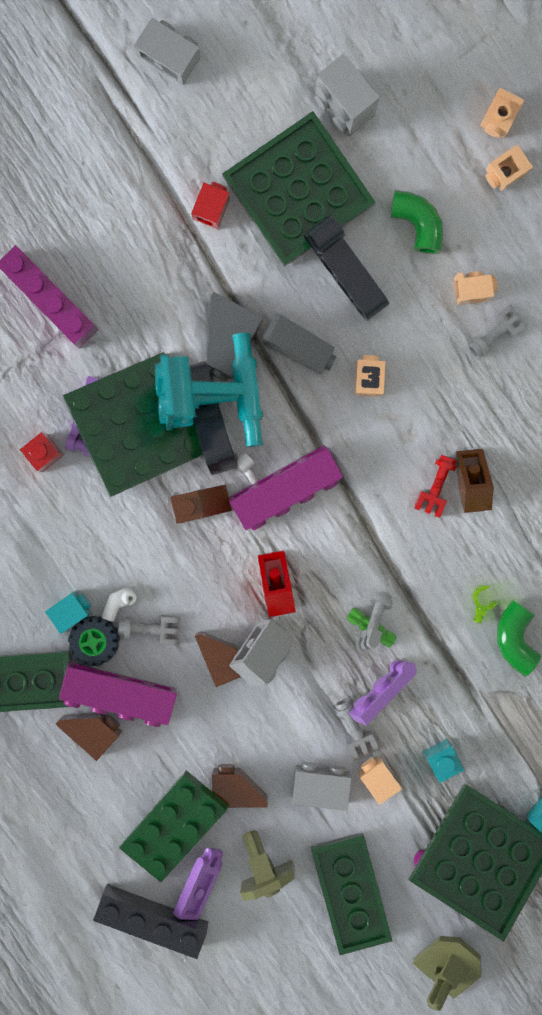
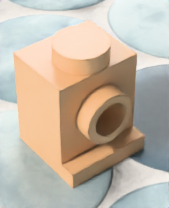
(505, 103)
(513, 161)
(474, 288)

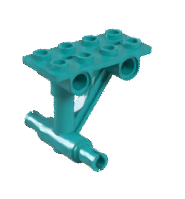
(181, 396)

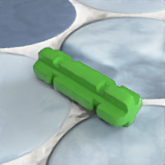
(356, 617)

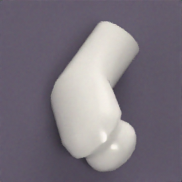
(118, 600)

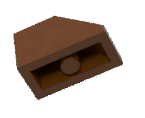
(474, 481)
(200, 503)
(217, 657)
(91, 731)
(237, 788)

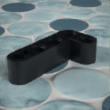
(344, 266)
(212, 429)

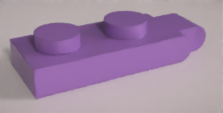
(199, 885)

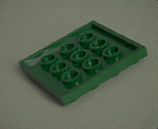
(297, 184)
(124, 428)
(481, 862)

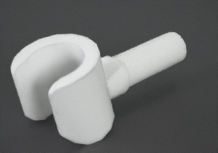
(244, 462)

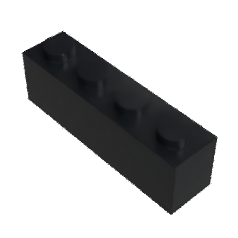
(150, 921)

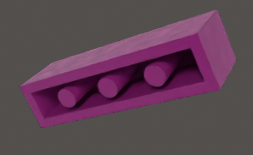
(47, 297)
(285, 488)
(117, 694)

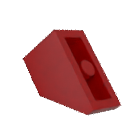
(276, 584)

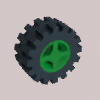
(85, 645)

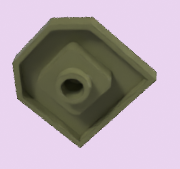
(266, 878)
(451, 966)

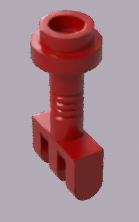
(432, 498)

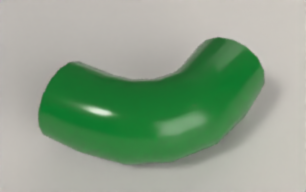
(423, 217)
(511, 639)

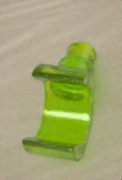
(481, 609)

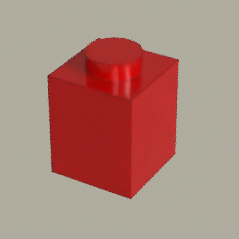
(211, 204)
(42, 452)

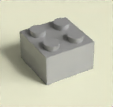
(346, 95)

